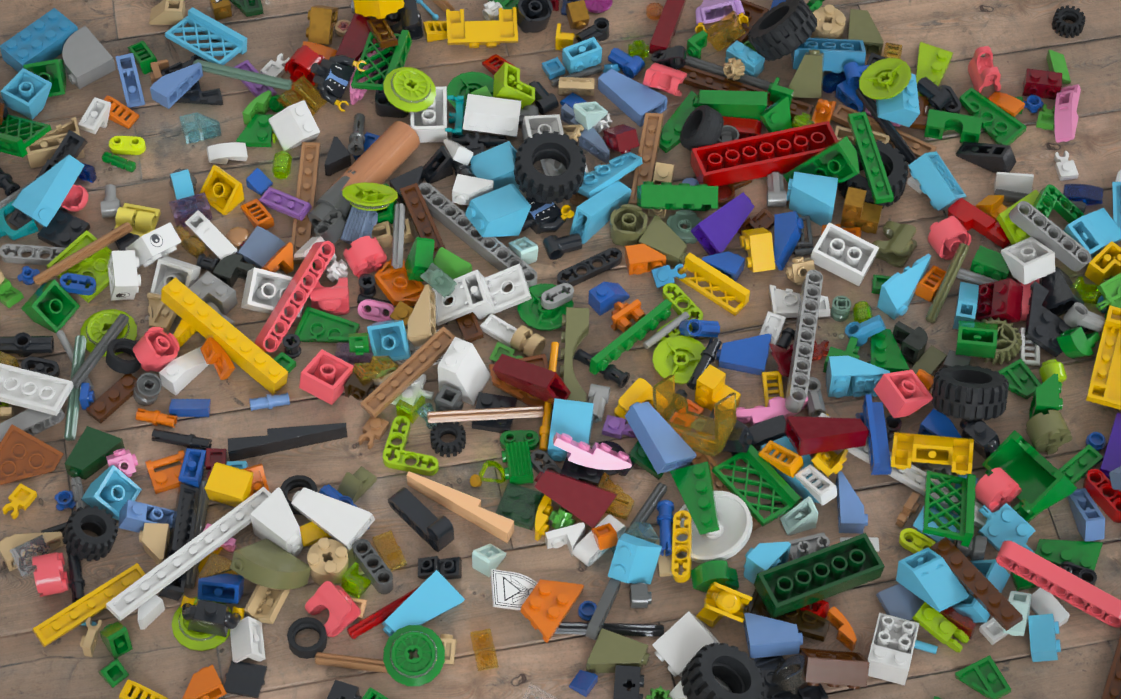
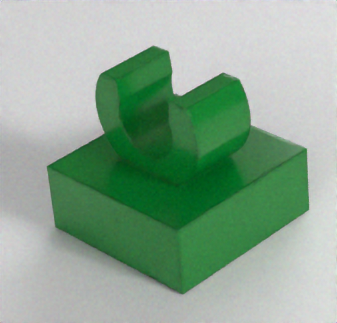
(359, 343)

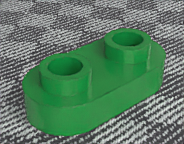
(520, 435)

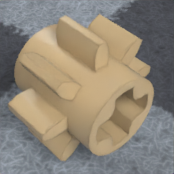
(734, 68)

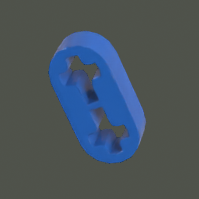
(78, 284)

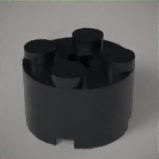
(533, 15)

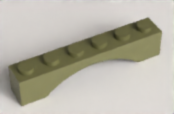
(577, 329)

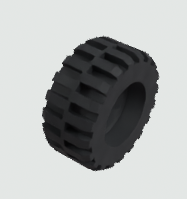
(782, 29)
(549, 147)
(895, 168)
(970, 392)
(728, 665)

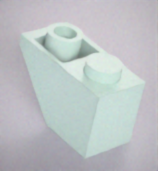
(1022, 603)

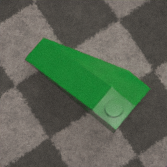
(835, 161)

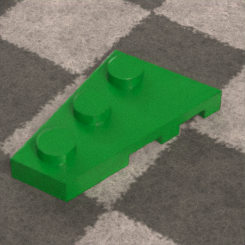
(324, 327)

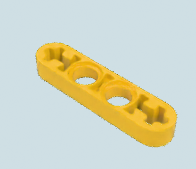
(679, 546)

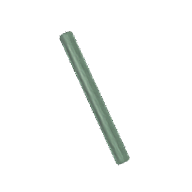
(245, 75)
(73, 399)

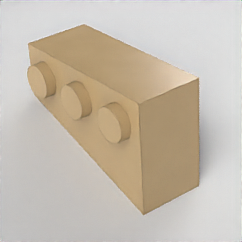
(46, 146)

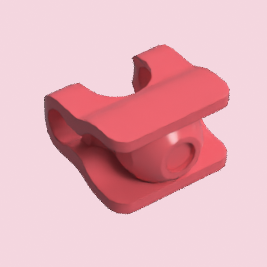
(983, 71)
(664, 78)
(331, 299)
(340, 606)

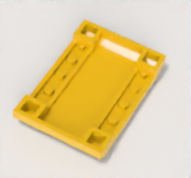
(1106, 373)

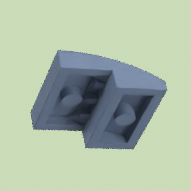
(260, 247)
(899, 602)

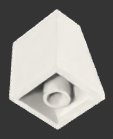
(463, 370)
(277, 523)
(683, 642)

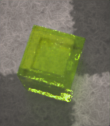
(408, 410)
(353, 582)

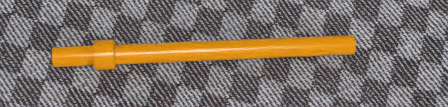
(544, 430)

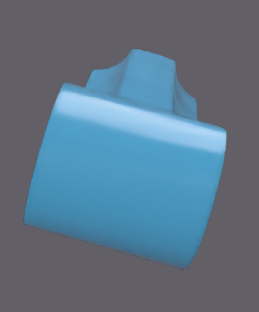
(865, 329)

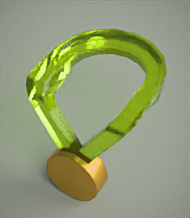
(476, 480)

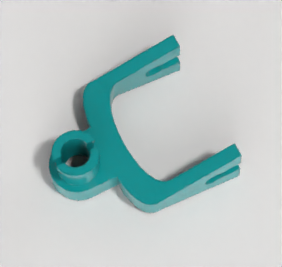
(458, 117)
(25, 230)

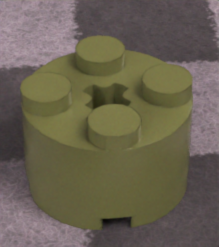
(627, 225)
(1048, 431)

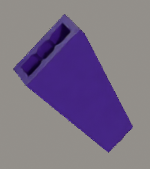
(720, 227)
(1112, 453)

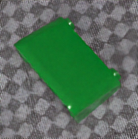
(1039, 480)

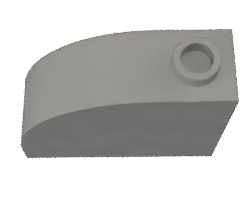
(86, 58)

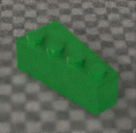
(677, 196)

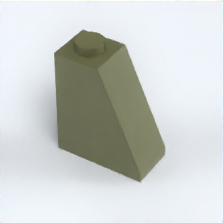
(863, 28)
(809, 76)
(664, 240)
(615, 650)

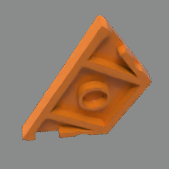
(396, 285)
(549, 605)

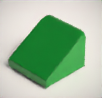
(113, 672)

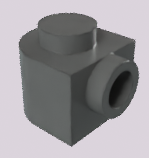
(640, 596)

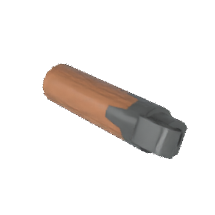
(371, 167)

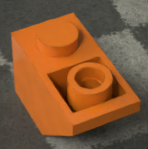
(643, 259)

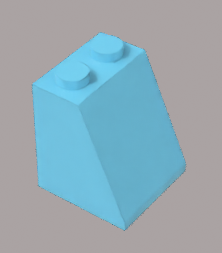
(496, 165)
(812, 196)
(499, 212)
(572, 419)

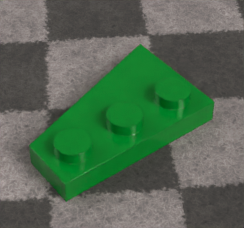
(886, 352)
(1078, 552)

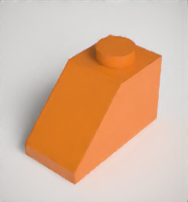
(205, 685)

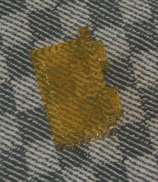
(725, 31)

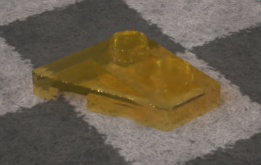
(622, 503)

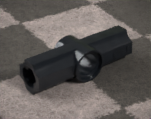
(25, 345)

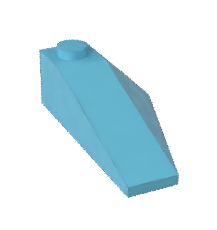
(48, 191)
(900, 288)

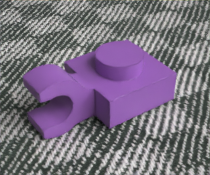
(617, 427)

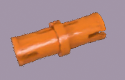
(156, 417)

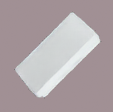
(247, 640)

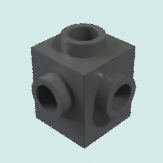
(448, 399)

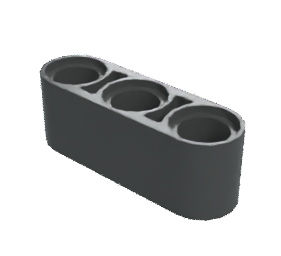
(371, 558)

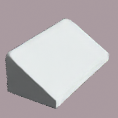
(1014, 182)
(1045, 603)

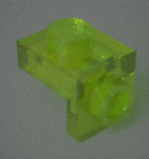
(1088, 292)

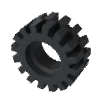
(1067, 28)
(451, 447)

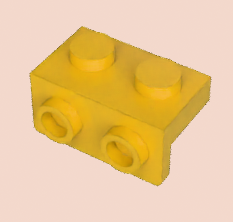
(829, 461)

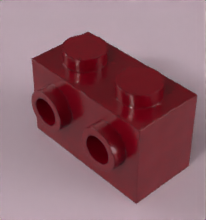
(1042, 83)
(621, 138)

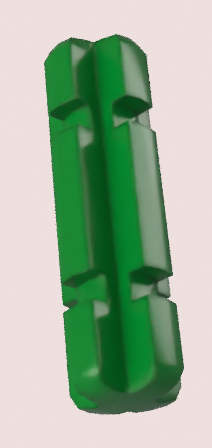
(118, 161)

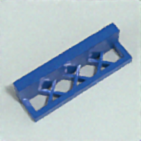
(877, 440)

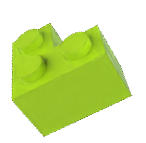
(508, 86)

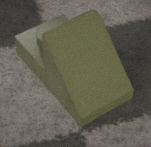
(356, 484)

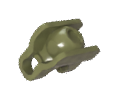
(899, 247)

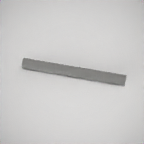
(69, 350)

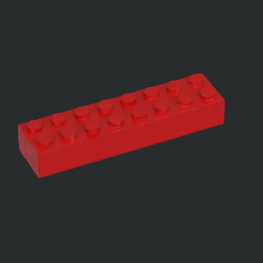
(759, 154)

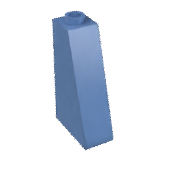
(631, 96)
(658, 439)

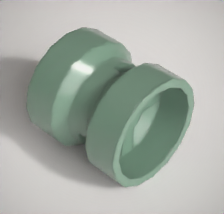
(840, 308)

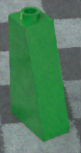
(733, 103)

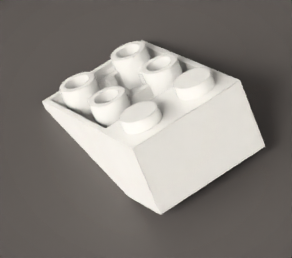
(892, 648)

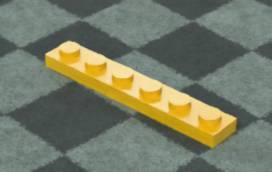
(86, 606)

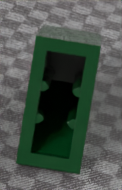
(91, 453)

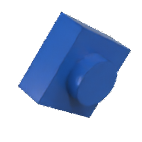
(86, 396)

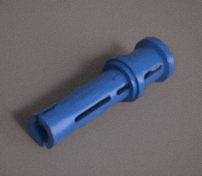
(665, 521)

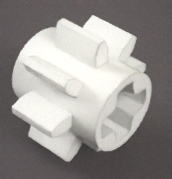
(491, 10)
(603, 124)
(336, 270)

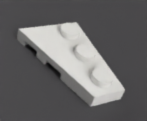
(787, 303)

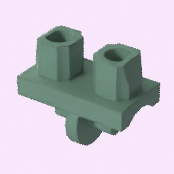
(439, 280)

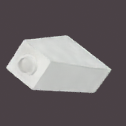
(335, 517)

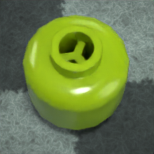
(1052, 367)

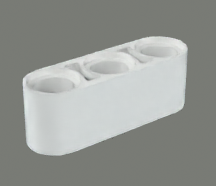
(587, 549)

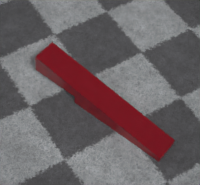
(667, 25)

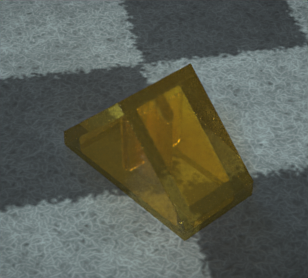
(216, 565)

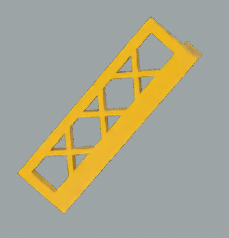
(717, 282)

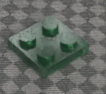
(520, 505)

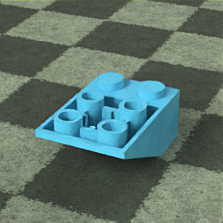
(1094, 231)
(851, 377)
(931, 579)

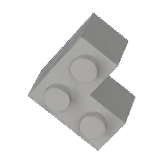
(214, 290)

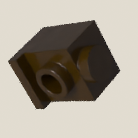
(358, 388)

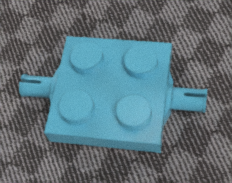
(1005, 526)

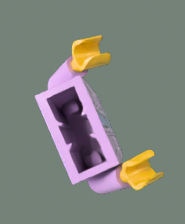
(715, 10)

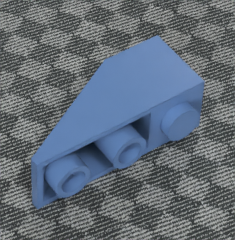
(135, 514)

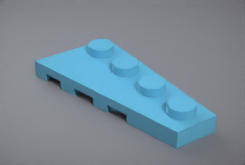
(608, 174)

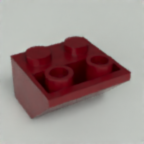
(1000, 300)

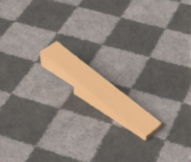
(463, 505)

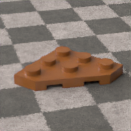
(528, 399)
(25, 456)

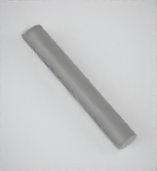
(664, 331)

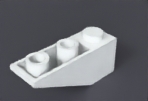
(210, 235)

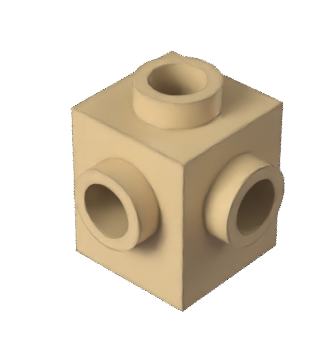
(798, 269)

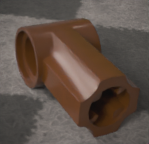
(921, 121)

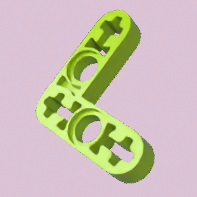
(680, 296)
(401, 455)

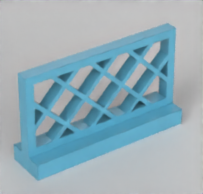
(214, 30)

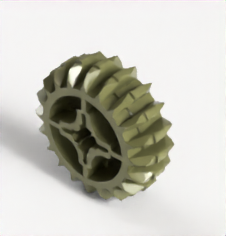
(1008, 342)

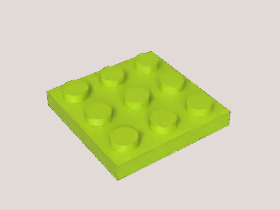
(93, 266)

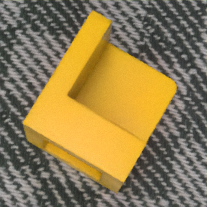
(563, 39)

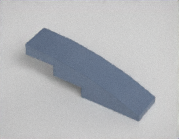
(589, 140)

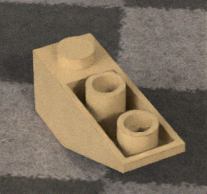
(662, 173)

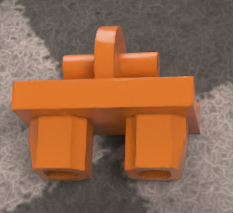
(823, 111)
(624, 313)

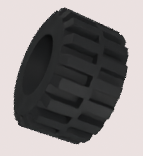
(83, 544)

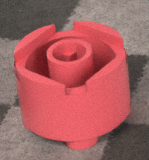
(947, 236)
(365, 256)
(156, 349)
(996, 490)
(50, 574)

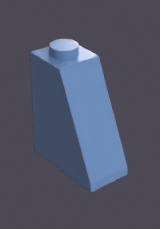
(770, 636)

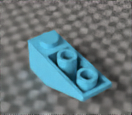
(966, 303)

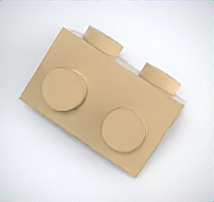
(265, 603)

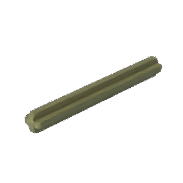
(947, 283)

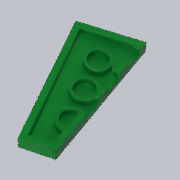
(996, 122)
(672, 129)
(698, 494)

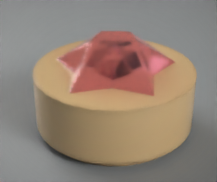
(341, 27)

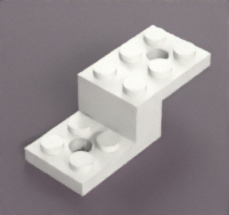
(483, 294)

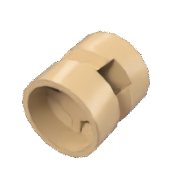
(526, 341)

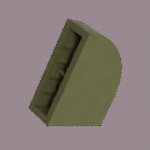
(270, 566)

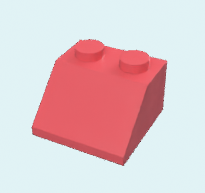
(325, 376)
(902, 393)

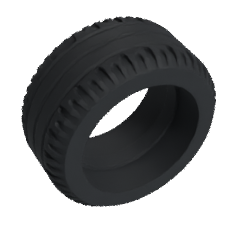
(701, 128)

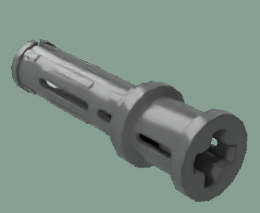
(357, 134)

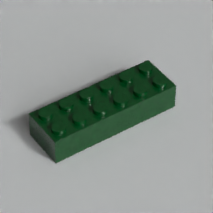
(818, 575)

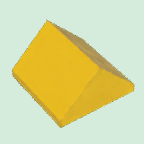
(222, 190)
(229, 484)

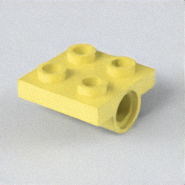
(141, 218)

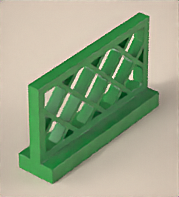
(393, 62)
(12, 141)
(768, 478)
(966, 512)

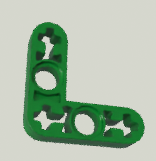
(1054, 200)

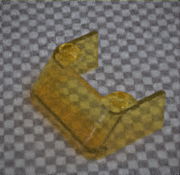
(698, 431)

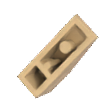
(423, 318)
(53, 539)

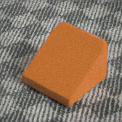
(605, 536)

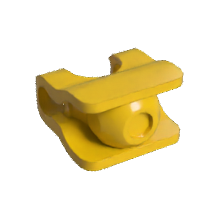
(639, 392)
(726, 601)

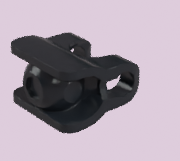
(408, 19)

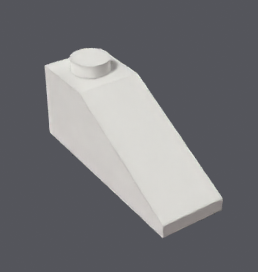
(182, 370)

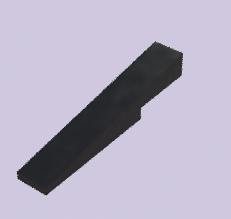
(71, 145)
(284, 439)
(181, 533)

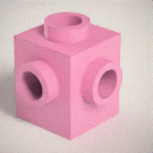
(121, 456)

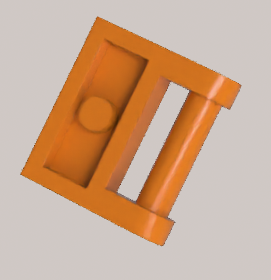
(167, 478)

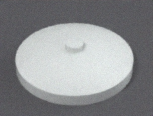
(734, 531)

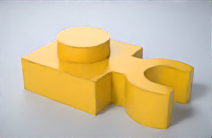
(19, 499)

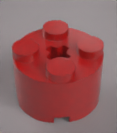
(301, 63)

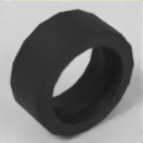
(118, 364)
(294, 482)
(307, 623)

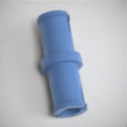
(269, 401)

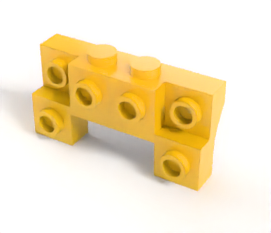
(481, 32)
(933, 450)

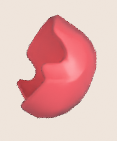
(75, 199)

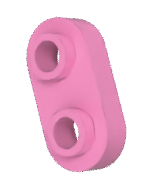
(377, 310)

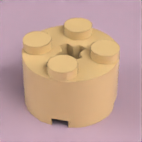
(829, 23)
(327, 561)

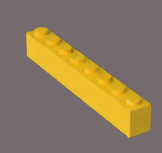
(236, 344)

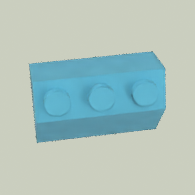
(901, 108)
(936, 180)
(997, 576)

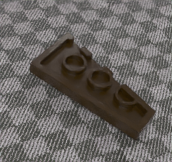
(807, 622)

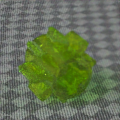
(638, 48)
(802, 120)

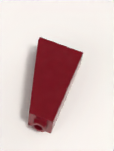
(355, 38)
(531, 379)
(825, 434)
(576, 496)

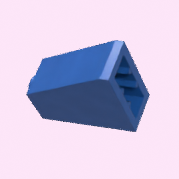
(746, 354)

